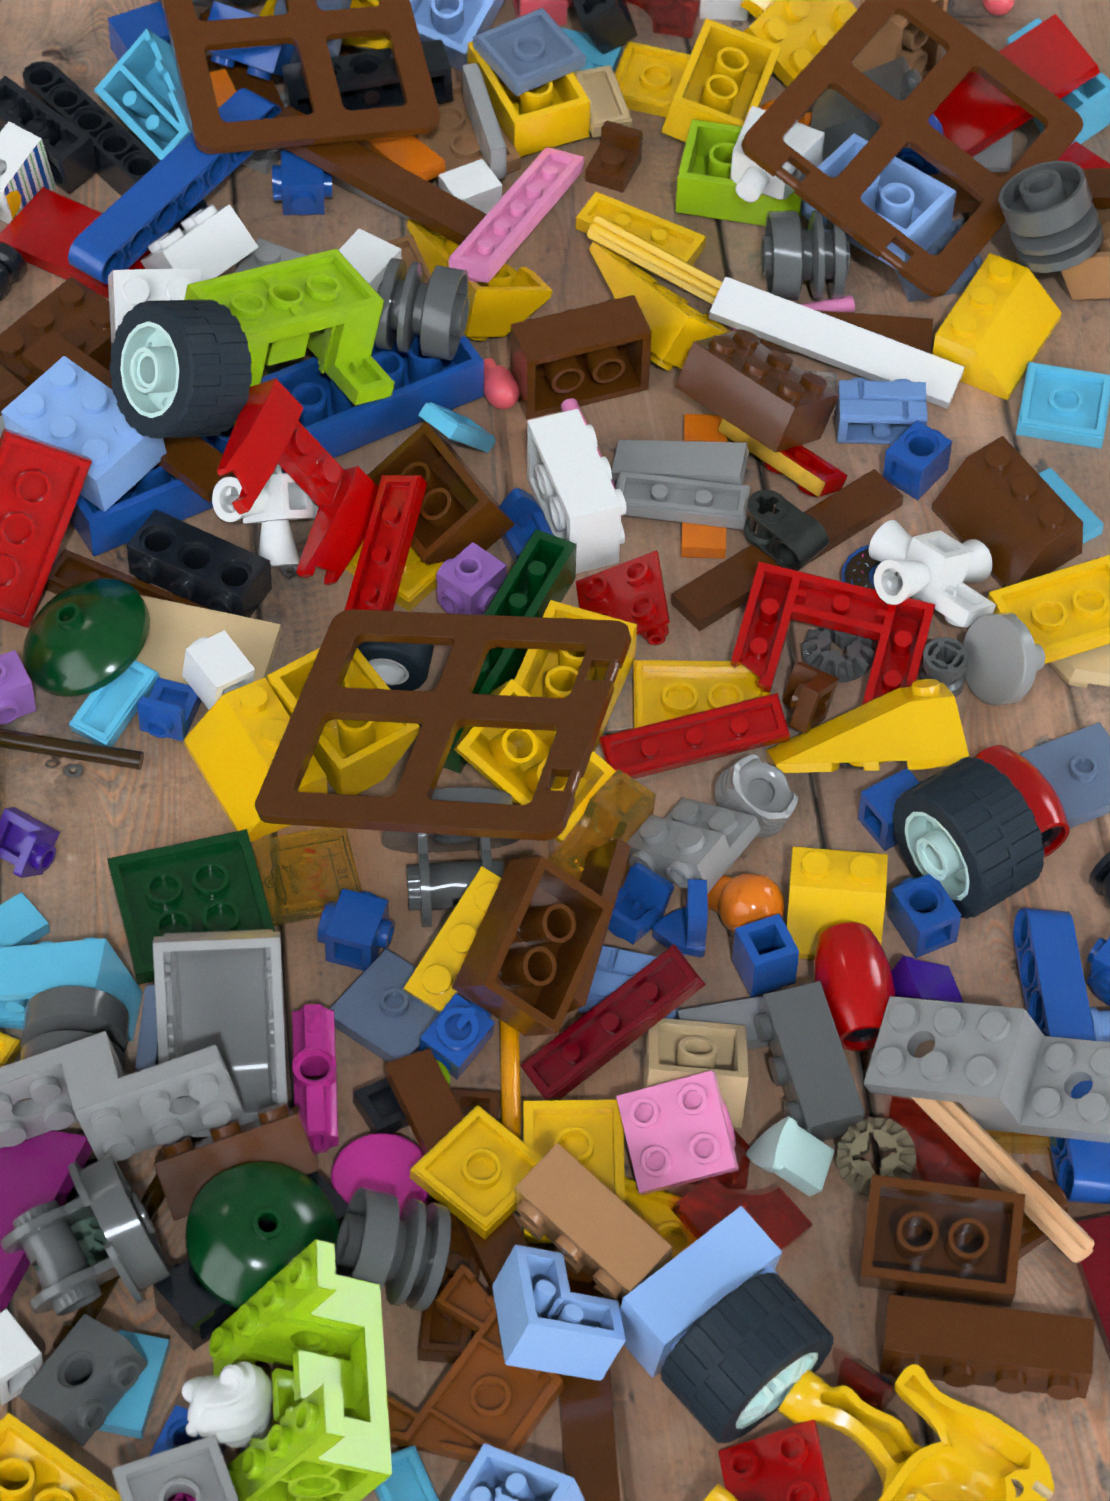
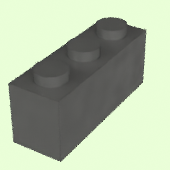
(809, 1061)

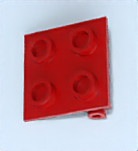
(631, 594)
(777, 1467)

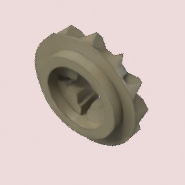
(856, 1143)

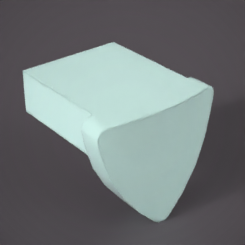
(793, 1156)

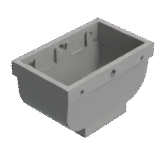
(227, 995)

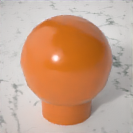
(745, 899)

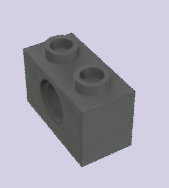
(83, 1380)

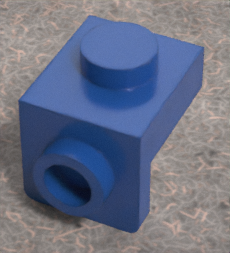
(168, 709)
(639, 903)

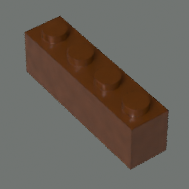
(989, 1346)

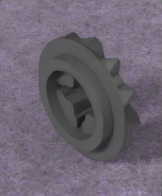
(858, 653)

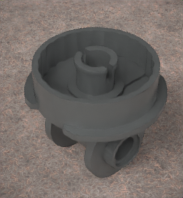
(443, 884)
(52, 1245)

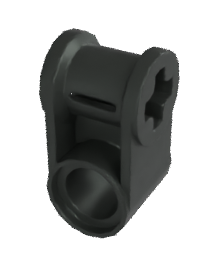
(786, 535)

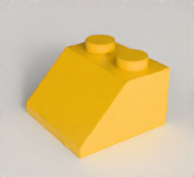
(833, 890)

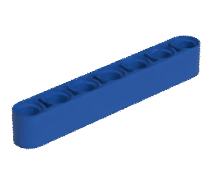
(162, 196)
(1060, 1008)

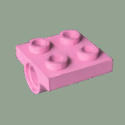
(678, 1132)

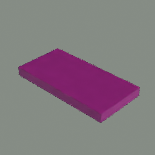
(30, 1177)

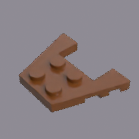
(480, 1394)

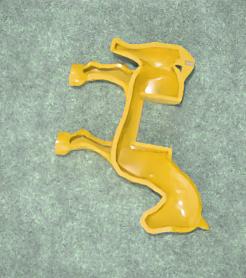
(972, 1462)

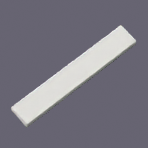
(833, 340)

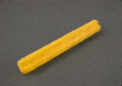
(654, 259)

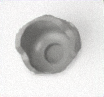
(757, 791)

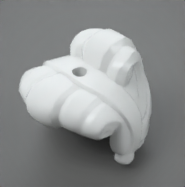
(230, 1405)

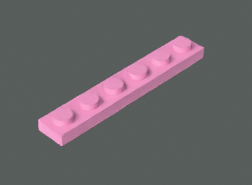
(516, 214)

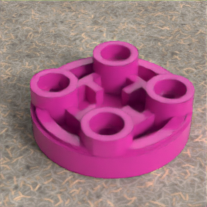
(380, 1164)

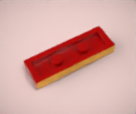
(798, 463)

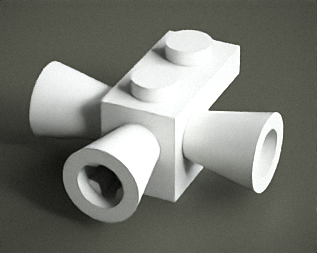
(274, 508)
(932, 571)

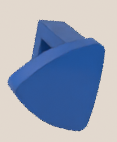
(527, 517)
(687, 925)

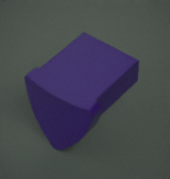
(924, 981)

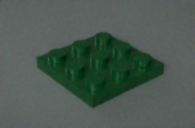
(187, 889)

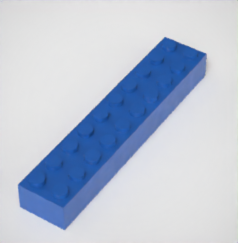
(327, 417)

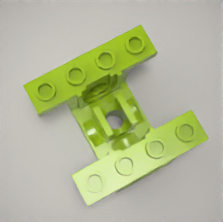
(303, 305)
(333, 1401)

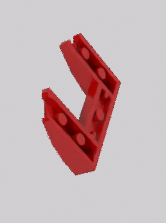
(271, 435)
(789, 595)

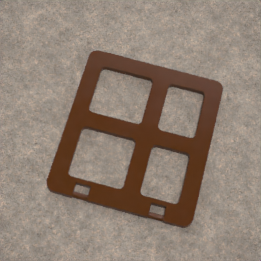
(308, 30)
(907, 126)
(442, 715)

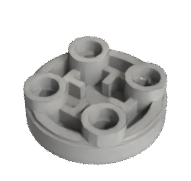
(1001, 659)

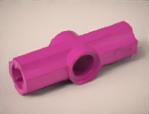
(316, 1056)

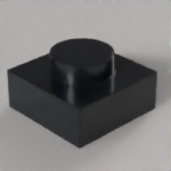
(380, 1108)

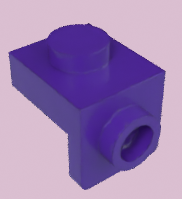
(26, 843)

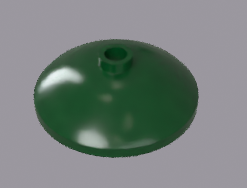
(85, 637)
(223, 1233)

